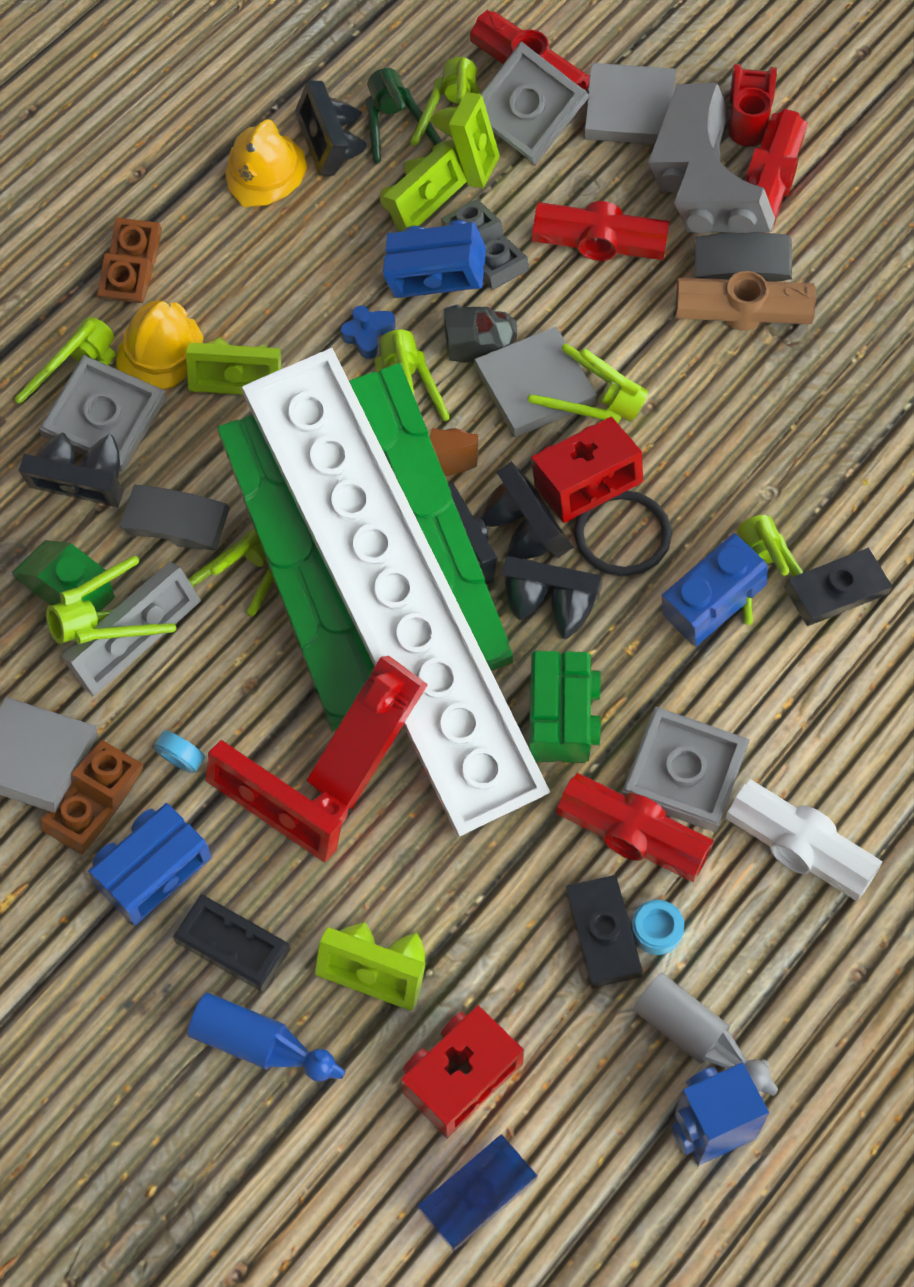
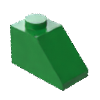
(59, 568)

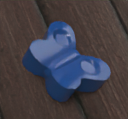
(366, 328)

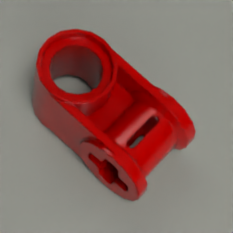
(750, 104)

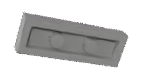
(158, 601)

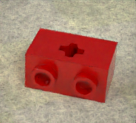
(587, 469)
(453, 1098)

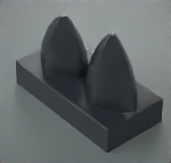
(322, 124)
(92, 480)
(519, 498)
(571, 594)

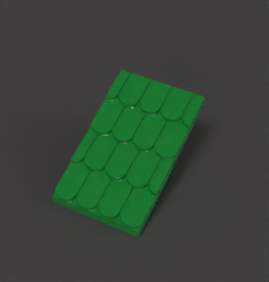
(310, 598)

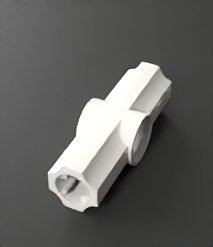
(803, 840)

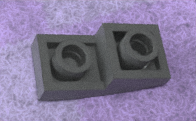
(729, 253)
(502, 257)
(176, 516)

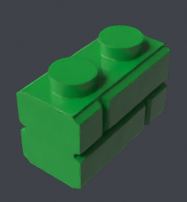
(562, 706)

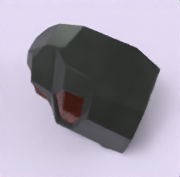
(476, 331)

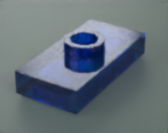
(477, 1192)

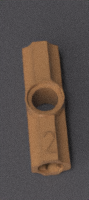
(762, 300)

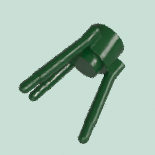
(390, 97)

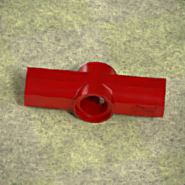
(501, 37)
(776, 160)
(600, 231)
(634, 827)

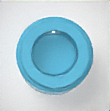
(179, 752)
(657, 927)

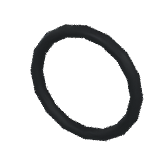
(633, 569)

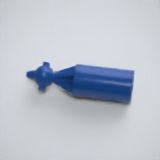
(257, 1039)

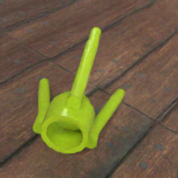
(457, 79)
(89, 339)
(401, 347)
(620, 395)
(765, 540)
(251, 548)
(78, 618)

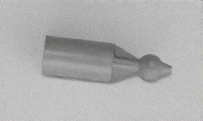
(697, 1029)

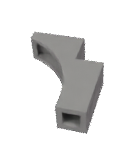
(689, 164)

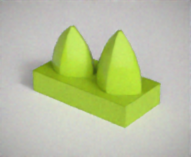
(471, 137)
(424, 188)
(226, 367)
(384, 973)

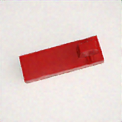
(367, 731)
(308, 823)

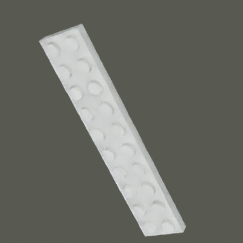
(395, 589)

